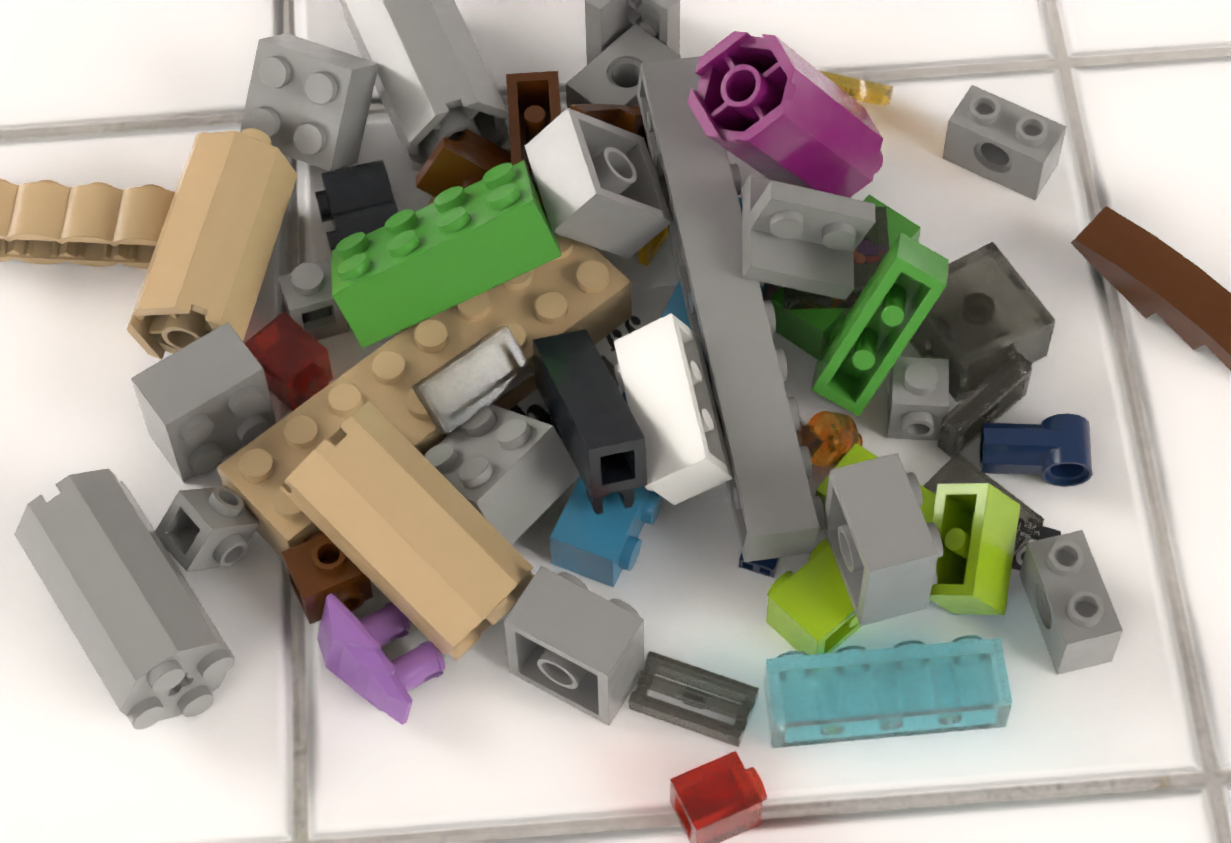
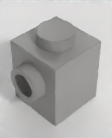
(917, 398)

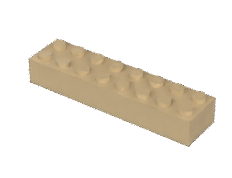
(553, 299)

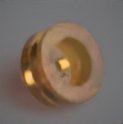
(838, 434)

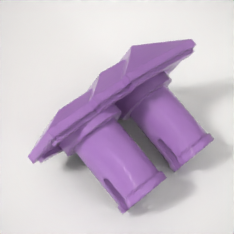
(355, 656)

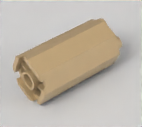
(214, 241)
(409, 531)

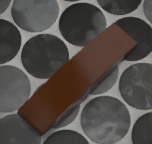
(1159, 281)

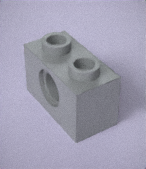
(615, 71)
(1003, 142)
(1070, 602)

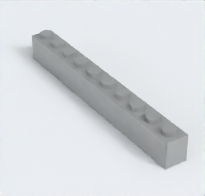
(732, 320)

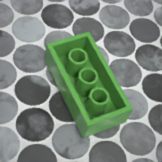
(442, 253)

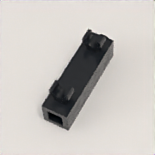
(590, 416)

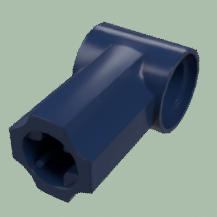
(1054, 449)

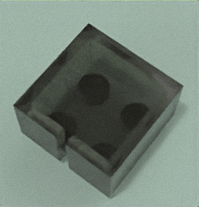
(983, 320)

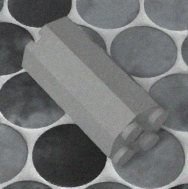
(427, 73)
(124, 599)

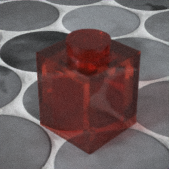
(292, 360)
(718, 799)

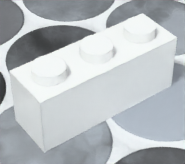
(674, 407)

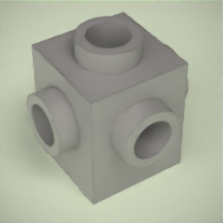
(207, 528)

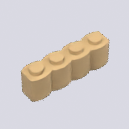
(81, 223)

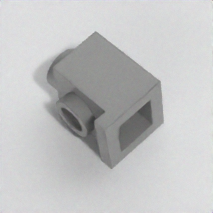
(308, 290)

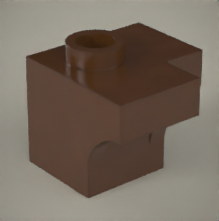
(459, 163)

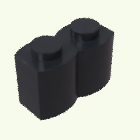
(355, 200)

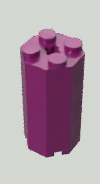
(784, 116)

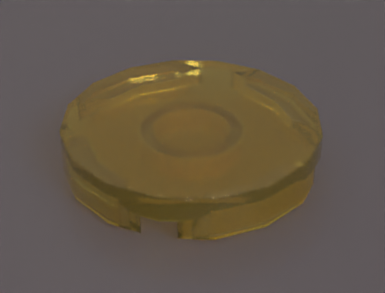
(861, 88)

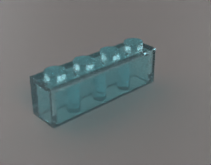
(886, 691)

